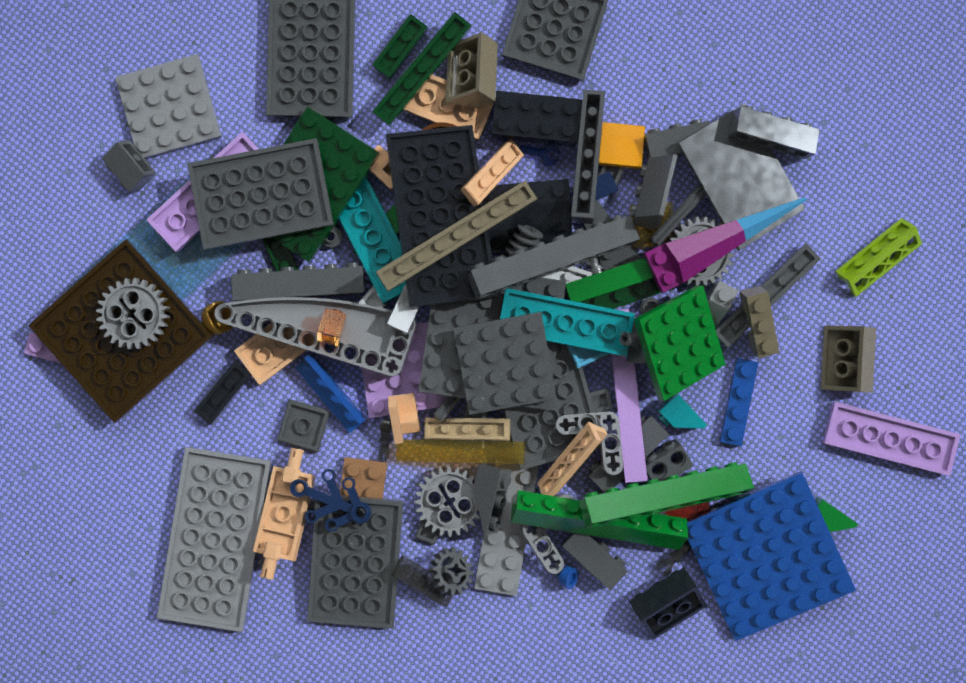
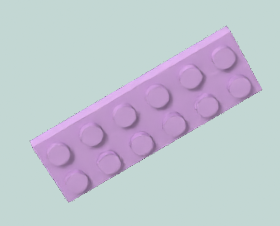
(177, 216)
(891, 438)

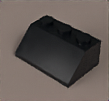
(668, 603)

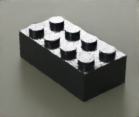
(536, 118)

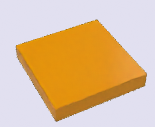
(621, 145)

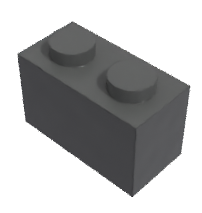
(129, 165)

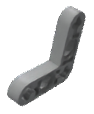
(597, 419)
(538, 535)

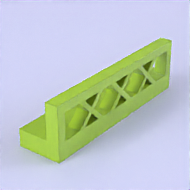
(879, 253)

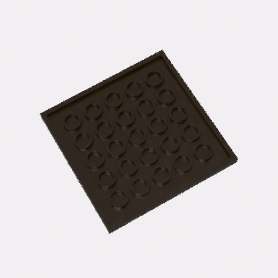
(112, 374)

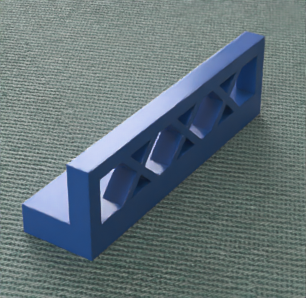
(330, 393)

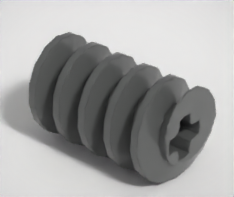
(525, 240)

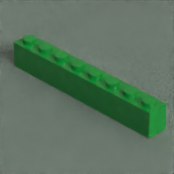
(665, 495)
(566, 516)

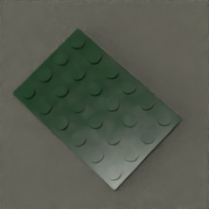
(344, 166)

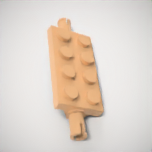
(283, 515)

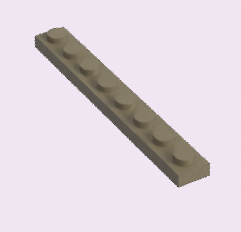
(456, 236)

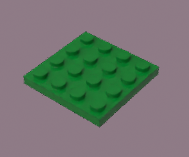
(680, 342)

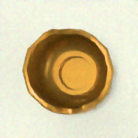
(211, 323)

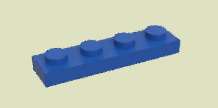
(738, 401)

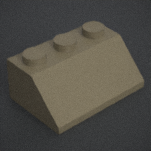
(472, 72)
(848, 358)

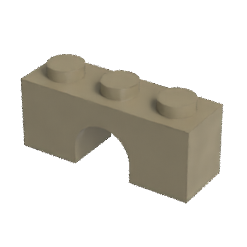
(758, 310)

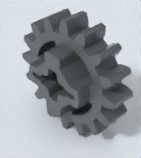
(446, 578)

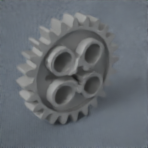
(714, 269)
(119, 326)
(431, 511)

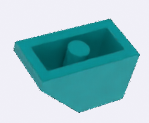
(679, 414)

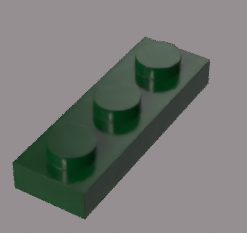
(400, 46)

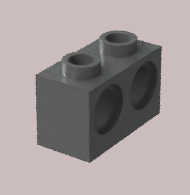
(667, 466)

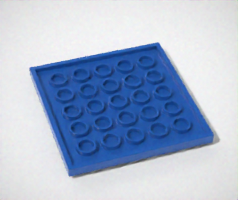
(768, 556)

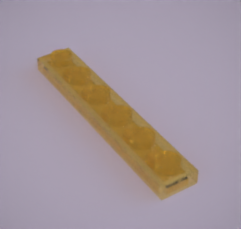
(461, 451)

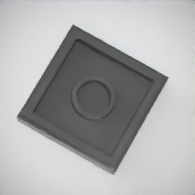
(303, 425)

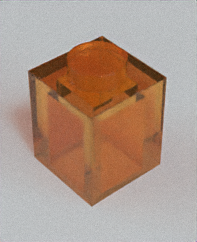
(331, 326)

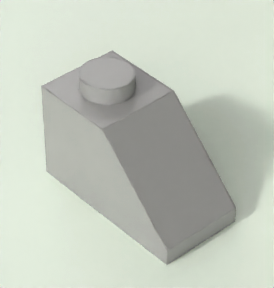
(720, 300)

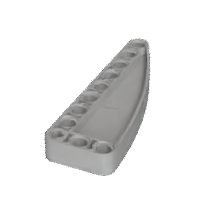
(364, 328)

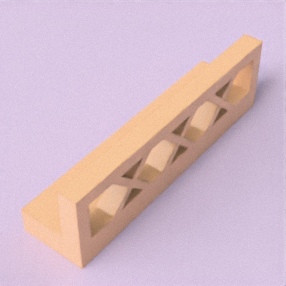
(571, 459)

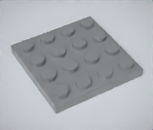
(168, 106)

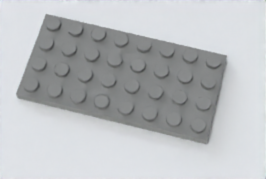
(214, 539)

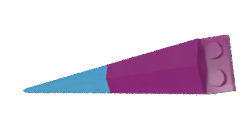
(687, 256)

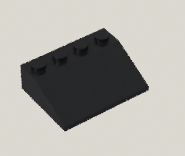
(547, 214)

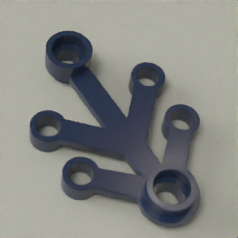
(334, 502)

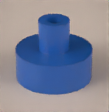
(568, 577)

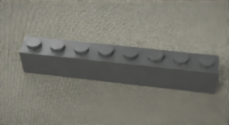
(552, 257)

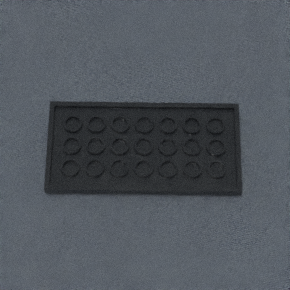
(427, 185)

